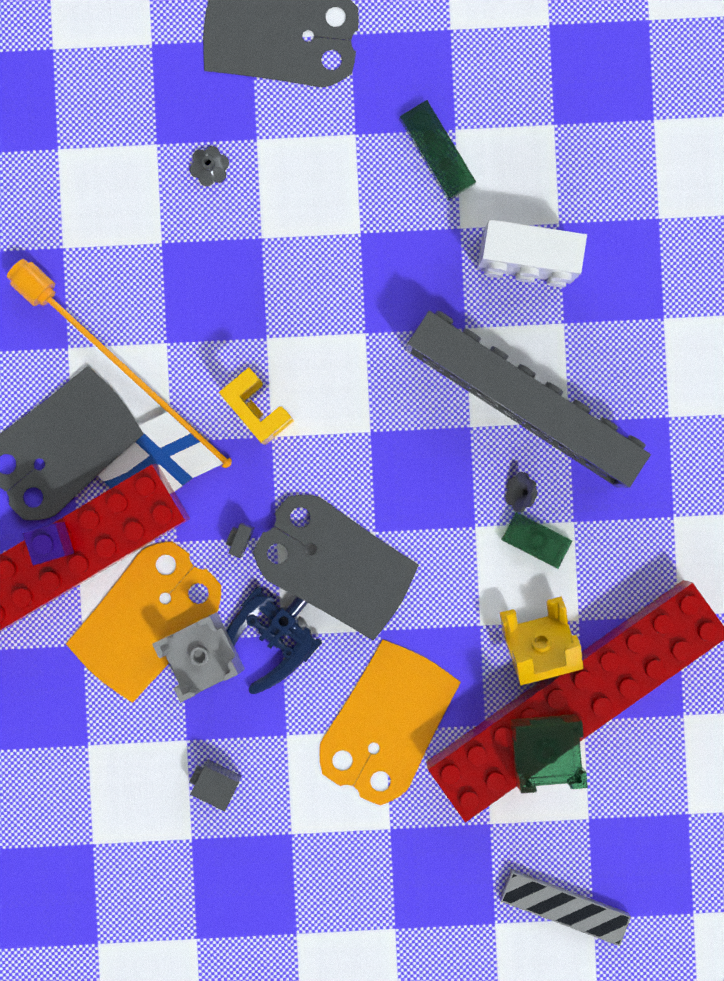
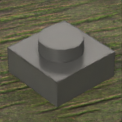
(239, 539)

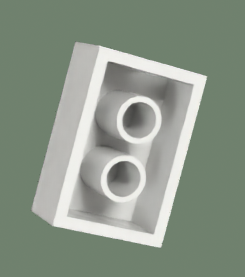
(531, 253)

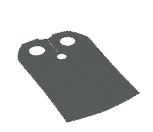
(268, 43)
(75, 435)
(350, 573)

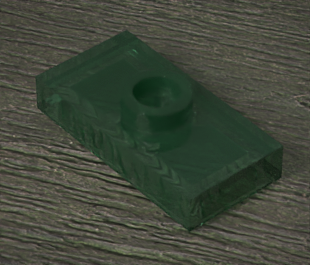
(536, 540)

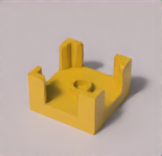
(238, 392)
(542, 645)

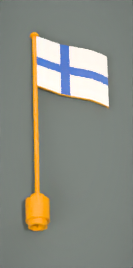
(166, 438)

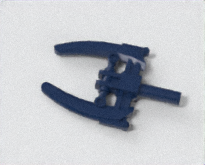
(282, 622)

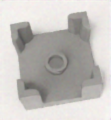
(200, 656)

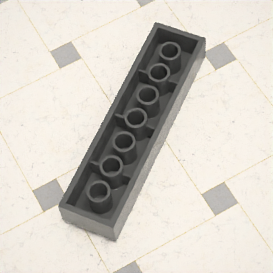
(528, 401)

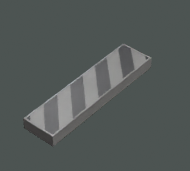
(565, 907)

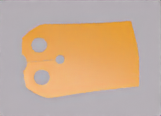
(121, 630)
(397, 708)

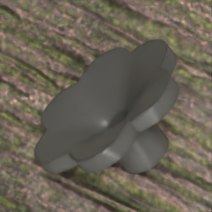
(209, 173)
(521, 492)

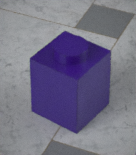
(48, 543)

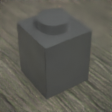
(214, 784)

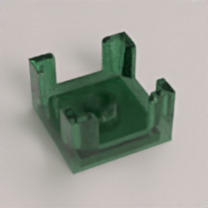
(548, 752)

